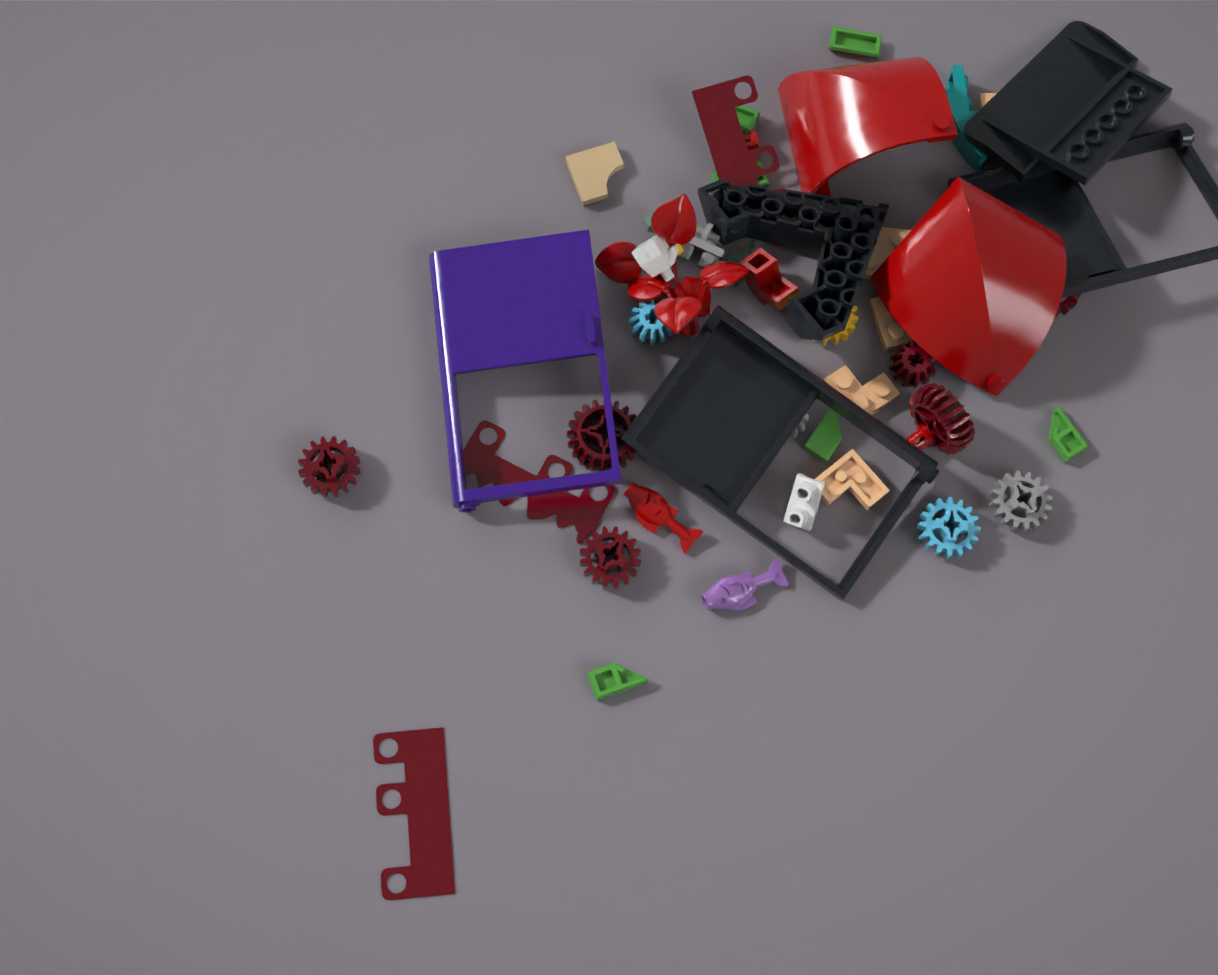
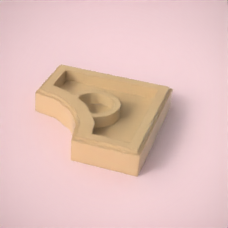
(592, 170)

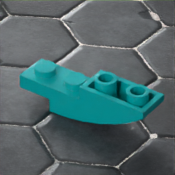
(961, 110)

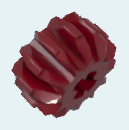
(915, 375)

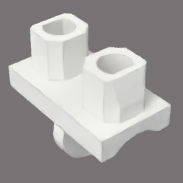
(804, 502)

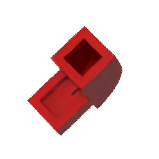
(766, 280)

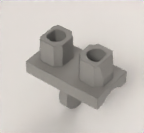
(711, 252)

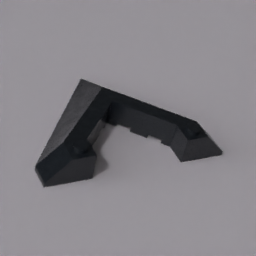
(835, 228)

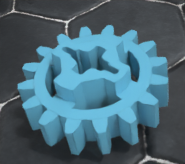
(957, 519)

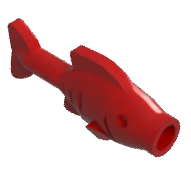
(654, 511)

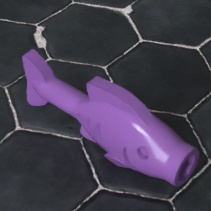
(737, 591)

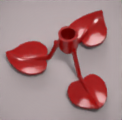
(676, 224)
(682, 313)

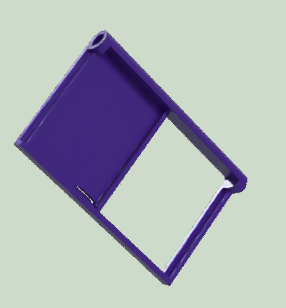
(512, 309)

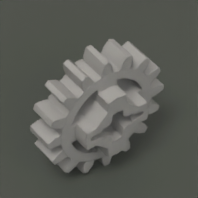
(1018, 489)

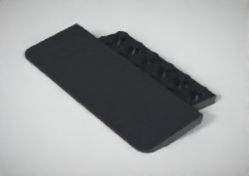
(1068, 107)

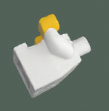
(657, 257)

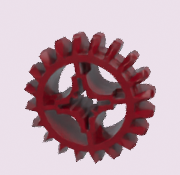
(943, 416)
(593, 435)

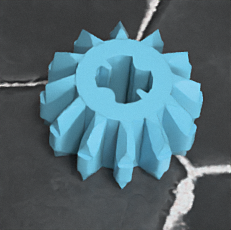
(642, 327)

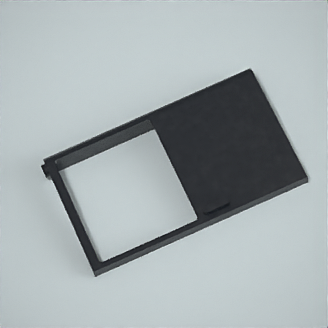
(1064, 208)
(730, 414)

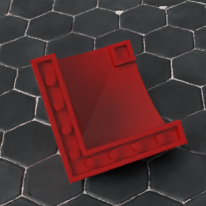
(861, 111)
(975, 285)

